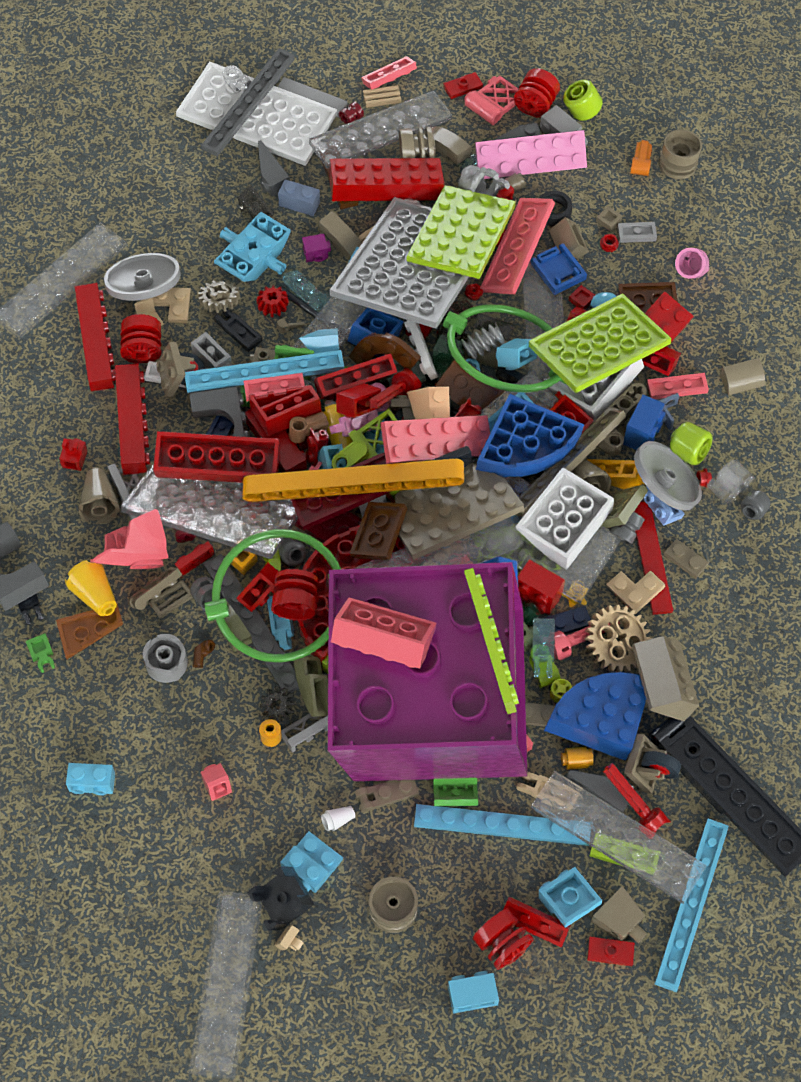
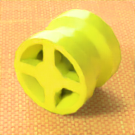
(559, 686)

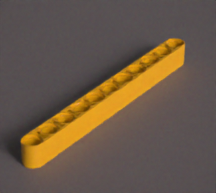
(353, 480)

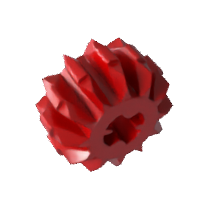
(272, 301)

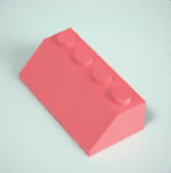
(383, 632)

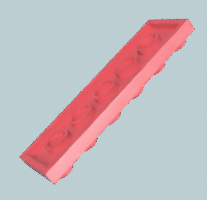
(517, 246)
(433, 437)

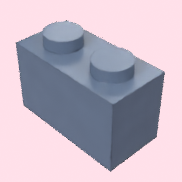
(299, 197)

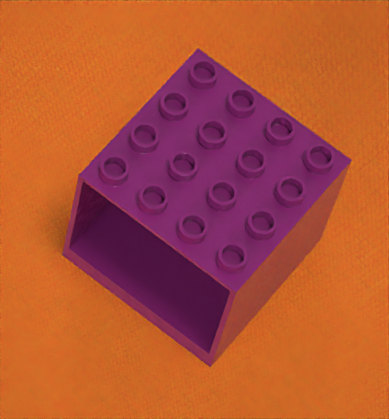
(449, 712)

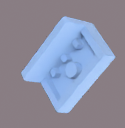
(662, 511)

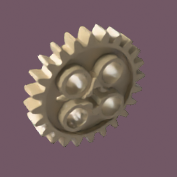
(603, 647)

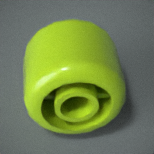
(582, 100)
(691, 443)

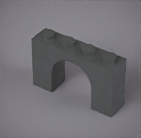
(223, 403)
(23, 582)

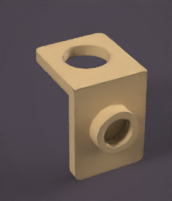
(147, 307)

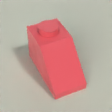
(216, 781)

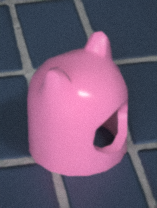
(692, 263)

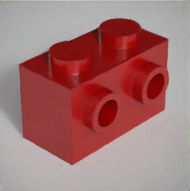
(355, 400)
(258, 588)

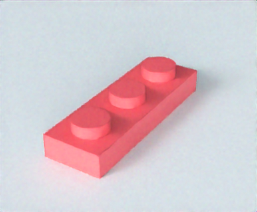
(389, 73)
(277, 384)
(683, 385)

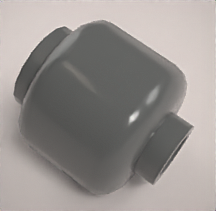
(755, 505)
(292, 552)

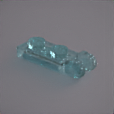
(305, 289)
(543, 644)

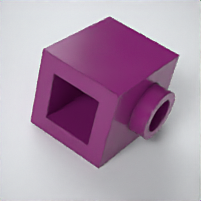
(316, 248)

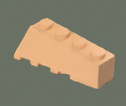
(430, 402)

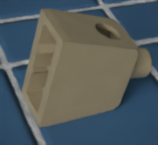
(620, 917)

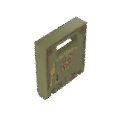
(624, 504)

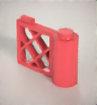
(487, 106)

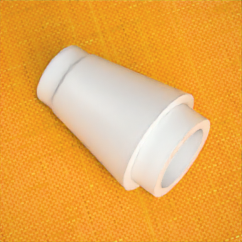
(337, 817)

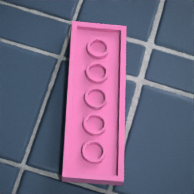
(533, 153)

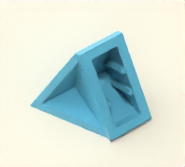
(322, 340)

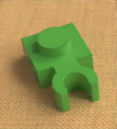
(40, 650)

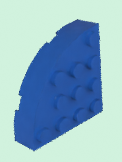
(527, 439)
(601, 713)

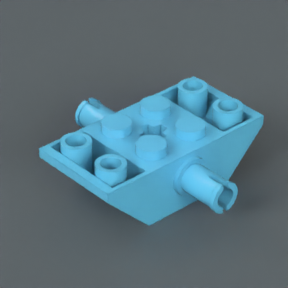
(254, 248)

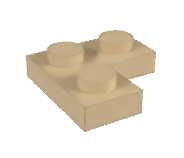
(178, 302)
(635, 595)

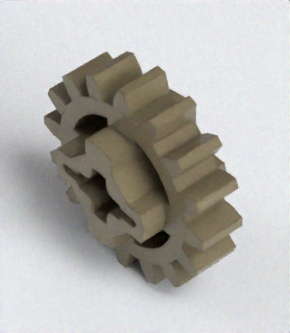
(219, 295)

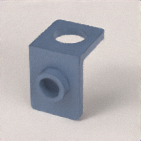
(668, 419)

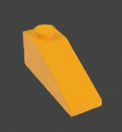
(622, 472)

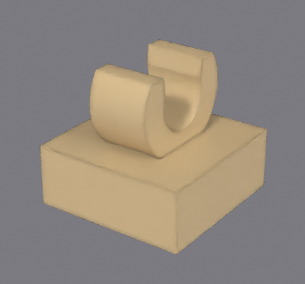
(288, 939)

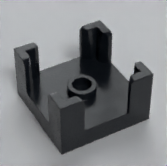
(282, 898)

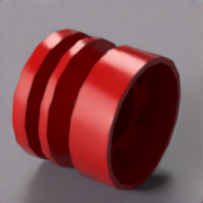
(536, 92)
(140, 338)
(295, 594)
(506, 943)

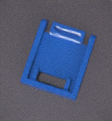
(557, 266)

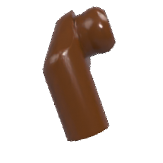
(202, 651)

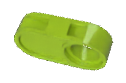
(353, 453)

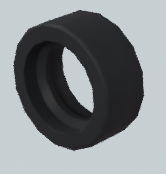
(564, 200)

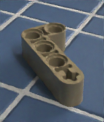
(623, 400)

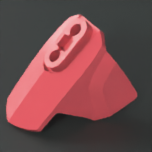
(137, 545)

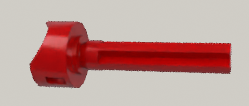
(401, 384)
(650, 818)

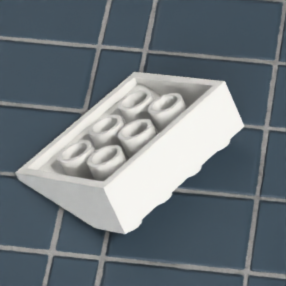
(601, 395)
(565, 517)

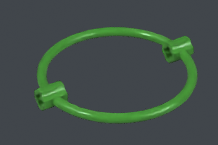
(456, 324)
(219, 609)

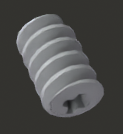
(483, 341)

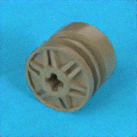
(416, 146)
(680, 154)

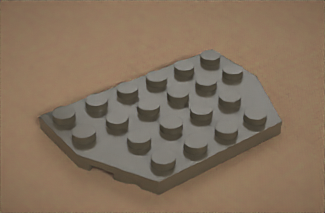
(453, 512)

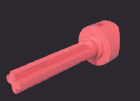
(564, 643)

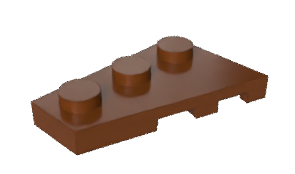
(85, 629)

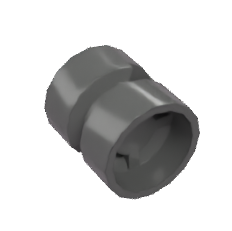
(627, 531)
(202, 591)

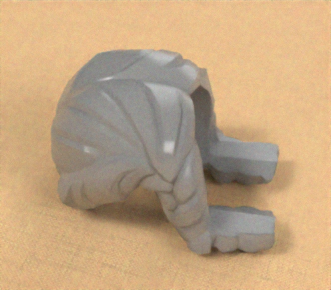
(473, 179)

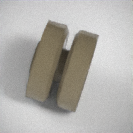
(387, 893)

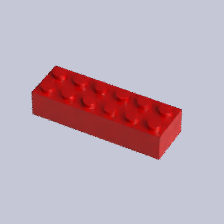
(385, 178)
(214, 456)

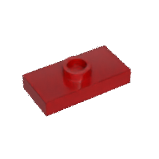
(463, 85)
(610, 951)

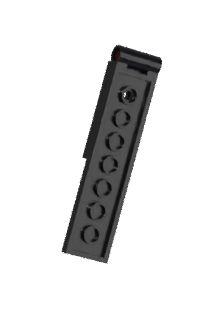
(731, 791)

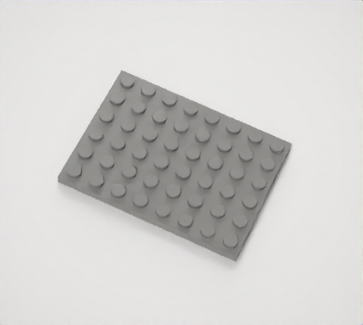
(388, 283)

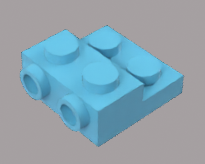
(312, 861)
(569, 896)

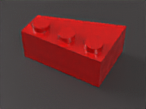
(277, 409)

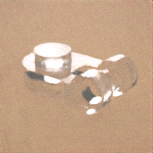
(232, 76)

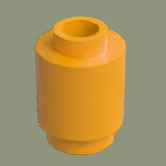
(270, 733)
(577, 758)

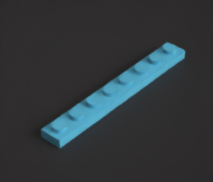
(235, 375)
(492, 824)
(690, 912)

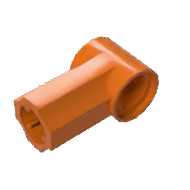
(641, 161)

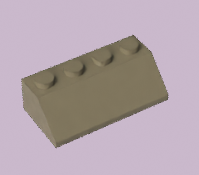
(665, 677)

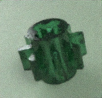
(529, 613)

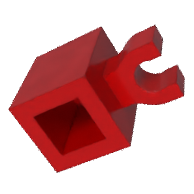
(73, 454)

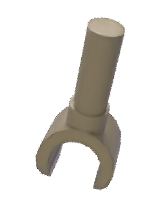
(283, 326)

